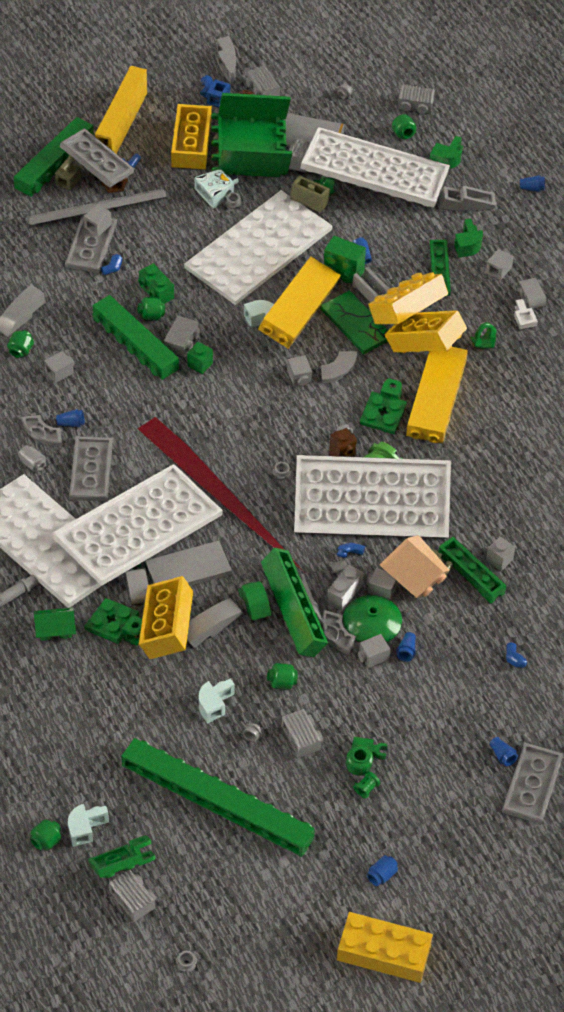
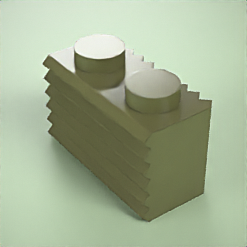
(310, 194)

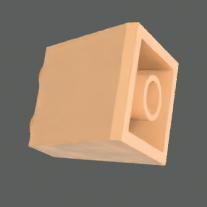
(415, 566)

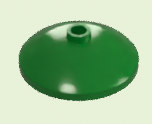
(365, 625)

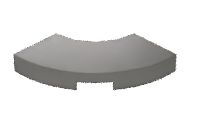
(340, 367)
(41, 432)
(336, 633)

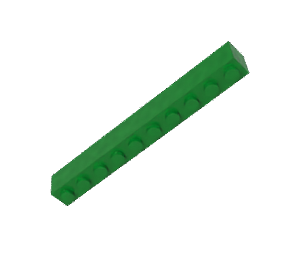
(218, 797)

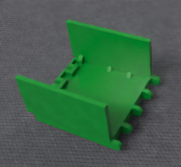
(252, 135)

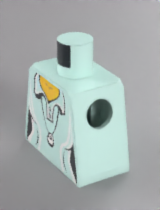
(215, 186)

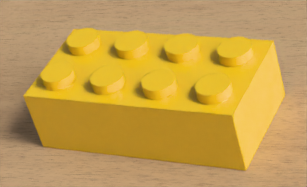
(191, 136)
(408, 298)
(426, 332)
(166, 617)
(384, 947)

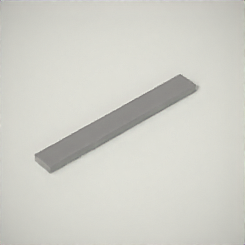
(82, 209)

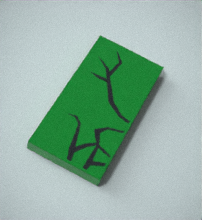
(355, 322)

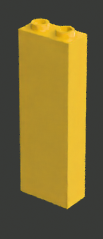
(123, 109)
(299, 302)
(436, 395)

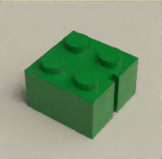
(345, 258)

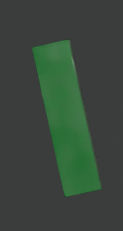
(440, 260)

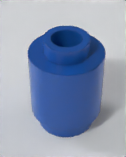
(382, 870)

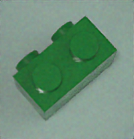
(156, 283)
(54, 623)

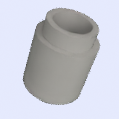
(32, 458)

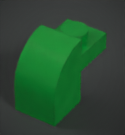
(448, 155)
(470, 241)
(255, 600)

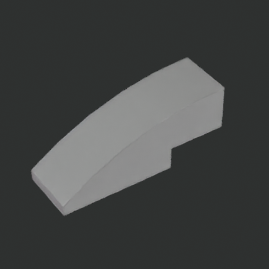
(227, 58)
(466, 199)
(21, 310)
(212, 621)

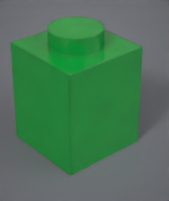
(200, 357)

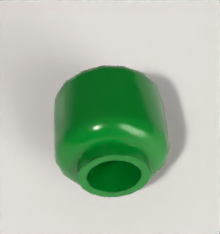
(404, 127)
(151, 309)
(20, 344)
(282, 676)
(359, 760)
(45, 835)

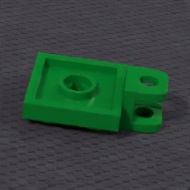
(389, 401)
(126, 625)
(122, 858)

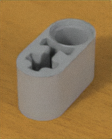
(531, 293)
(136, 585)

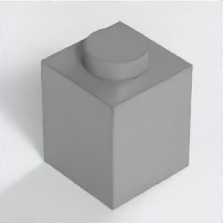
(97, 220)
(499, 264)
(59, 366)
(299, 371)
(500, 553)
(381, 584)
(374, 651)

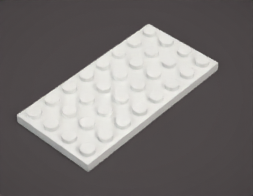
(375, 167)
(257, 247)
(372, 496)
(137, 524)
(26, 535)

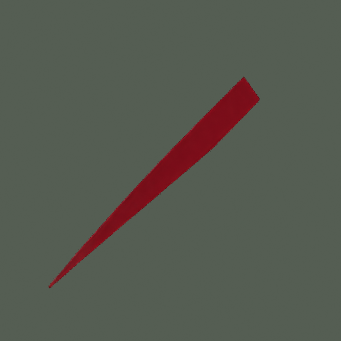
(196, 468)

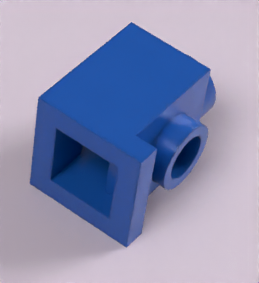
(215, 92)

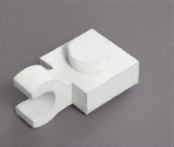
(524, 317)

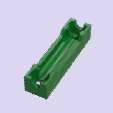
(472, 569)

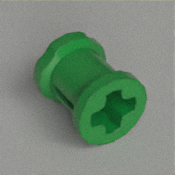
(366, 785)

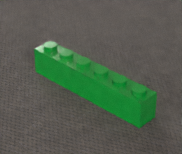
(48, 160)
(135, 337)
(294, 602)

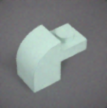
(256, 311)
(211, 699)
(81, 821)

